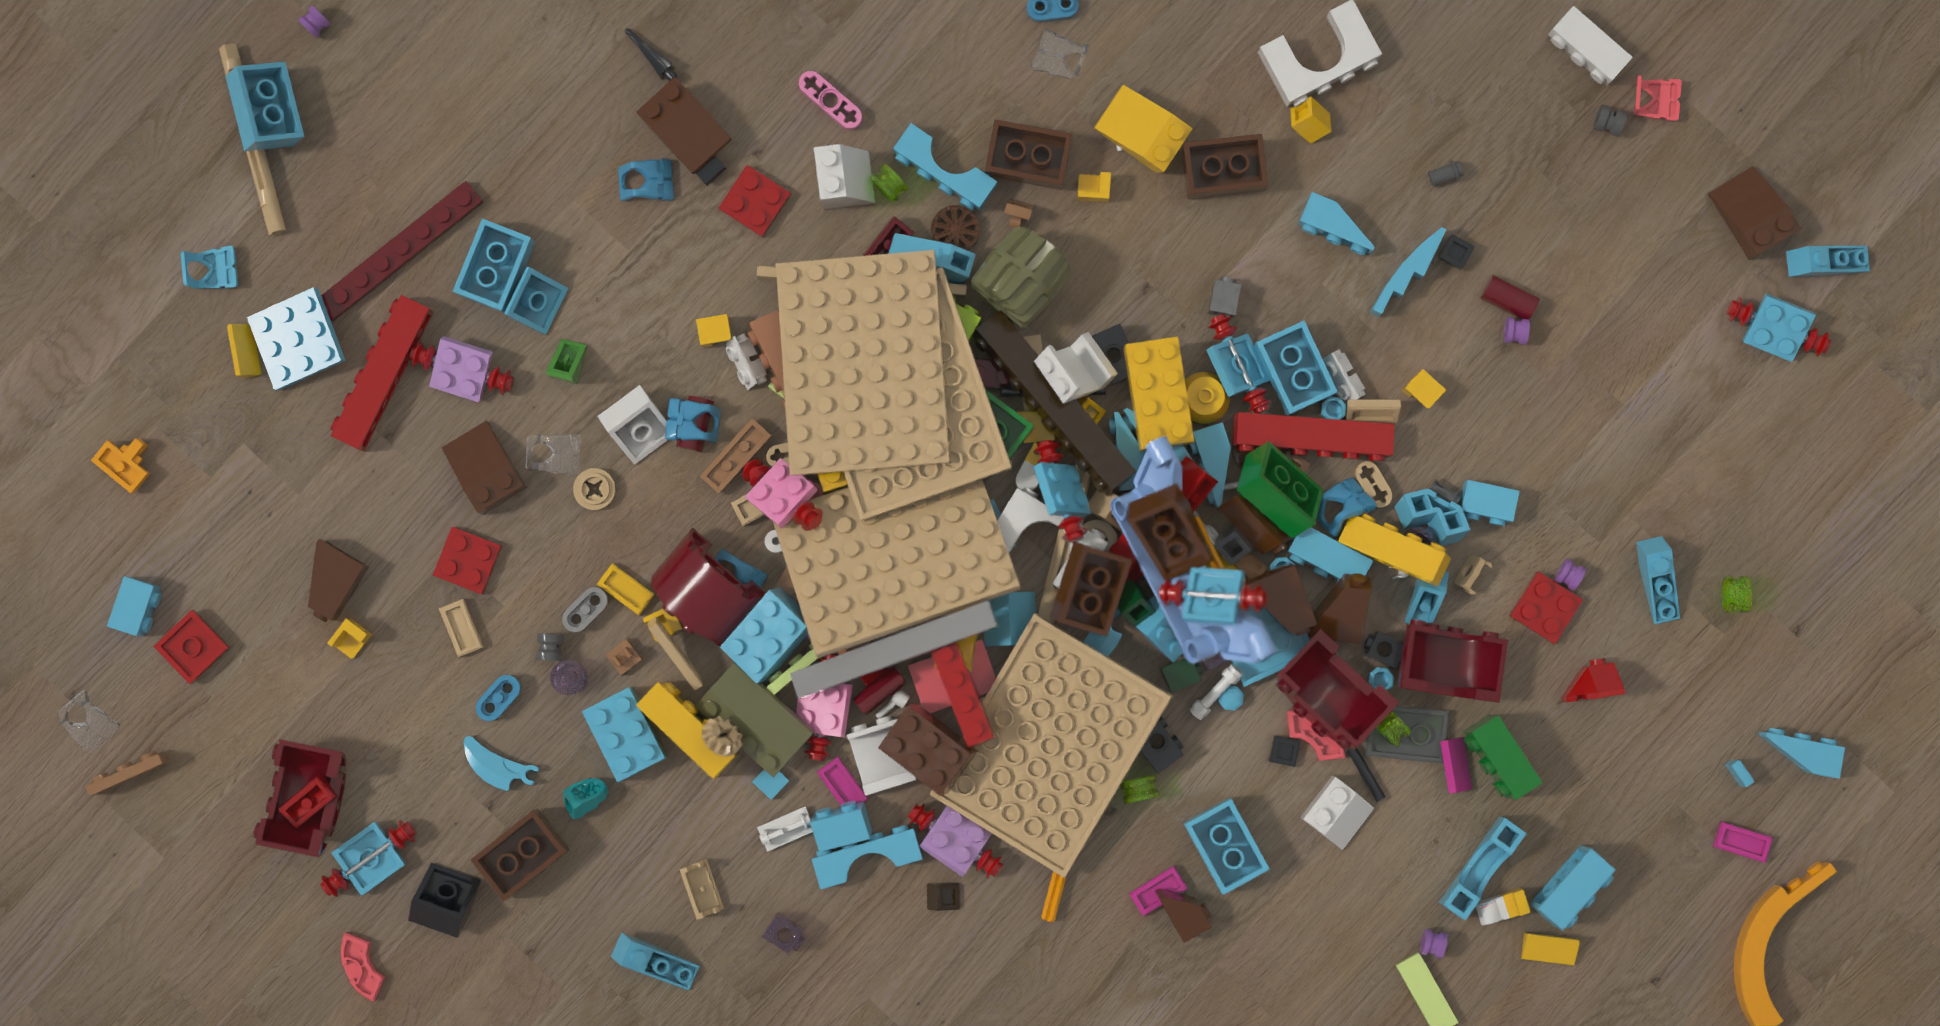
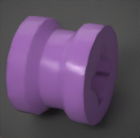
(314, 21)
(1516, 330)
(1570, 574)
(1433, 943)

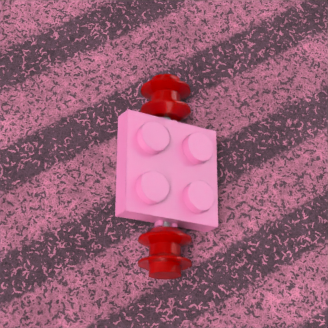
(781, 495)
(826, 715)

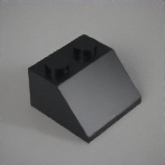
(444, 900)

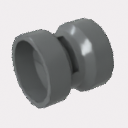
(1609, 120)
(549, 647)

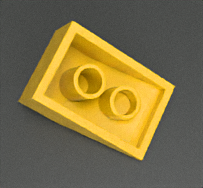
(1143, 129)

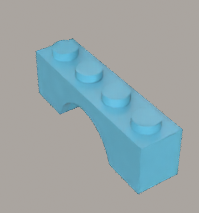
(971, 187)
(900, 847)
(1489, 855)

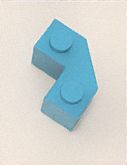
(1426, 508)

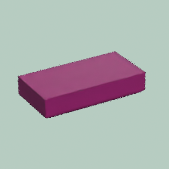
(1456, 765)
(841, 782)
(1742, 842)
(1145, 895)

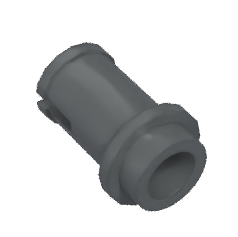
(1445, 173)
(1444, 492)

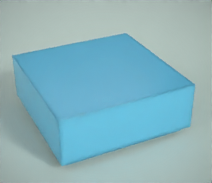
(1739, 773)
(769, 785)

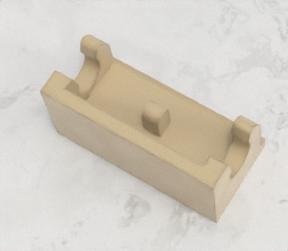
(701, 889)

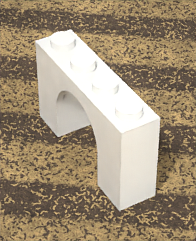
(1297, 82)
(1026, 510)

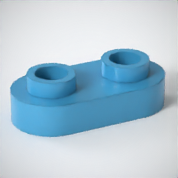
(1053, 10)
(498, 697)

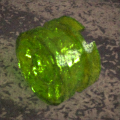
(889, 183)
(1736, 594)
(1393, 729)
(1139, 789)

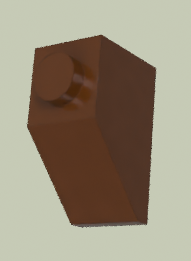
(1185, 913)

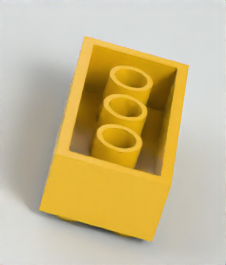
(1158, 392)
(682, 725)

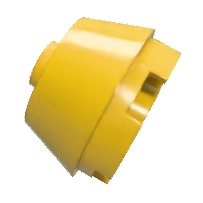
(1206, 397)

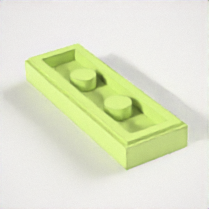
(1426, 991)

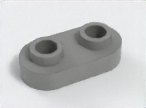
(585, 609)

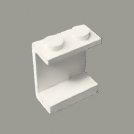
(1076, 369)
(875, 767)

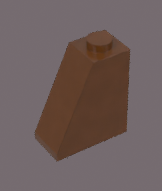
(1254, 525)
(333, 580)
(1286, 598)
(1344, 609)

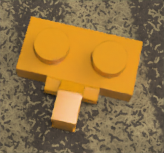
(123, 463)

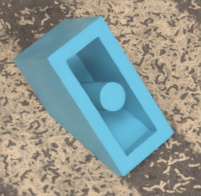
(1426, 600)

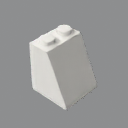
(843, 176)

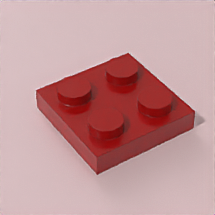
(754, 201)
(467, 560)
(1545, 607)
(191, 646)

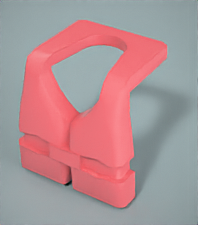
(1664, 99)

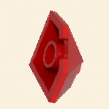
(1594, 682)

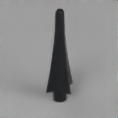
(660, 64)

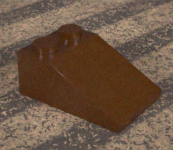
(683, 125)
(1754, 212)
(483, 468)
(1169, 531)

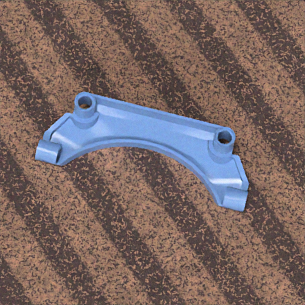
(1241, 642)

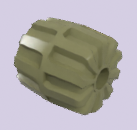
(1021, 276)

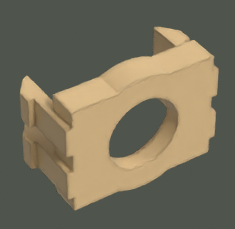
(1466, 582)

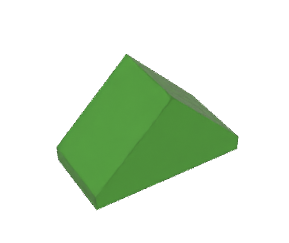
(567, 361)

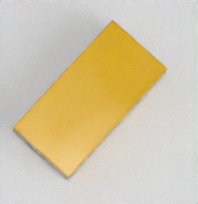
(625, 589)

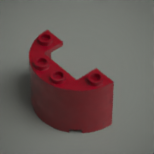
(703, 591)
(1452, 662)
(1333, 694)
(297, 767)

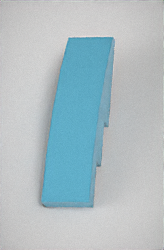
(1414, 265)

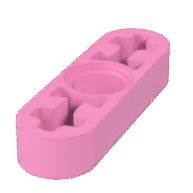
(811, 93)

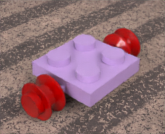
(461, 369)
(955, 840)

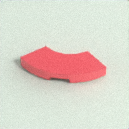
(1324, 746)
(358, 966)

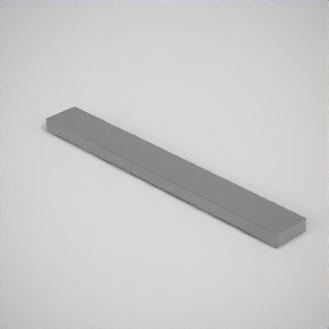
(894, 649)

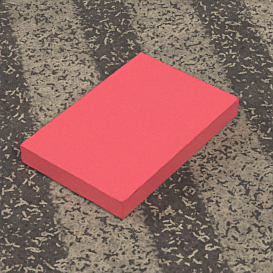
(930, 685)

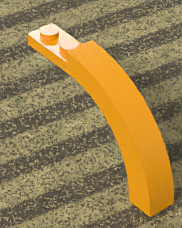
(1754, 937)

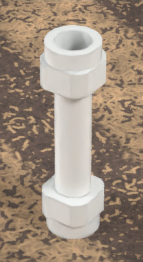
(1201, 707)

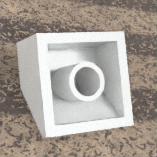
(635, 424)
(1337, 812)

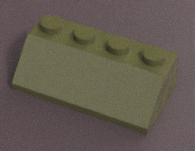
(768, 726)

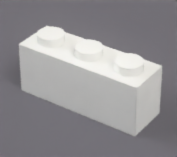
(1589, 46)

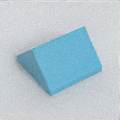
(536, 300)
(1012, 616)

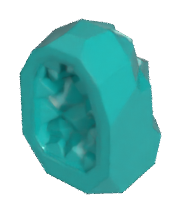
(584, 796)

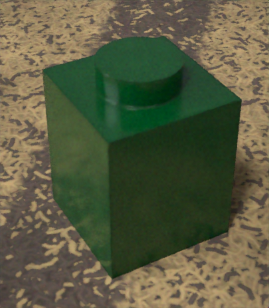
(1135, 603)
(1181, 674)

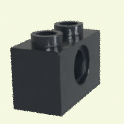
(1114, 339)
(1167, 753)

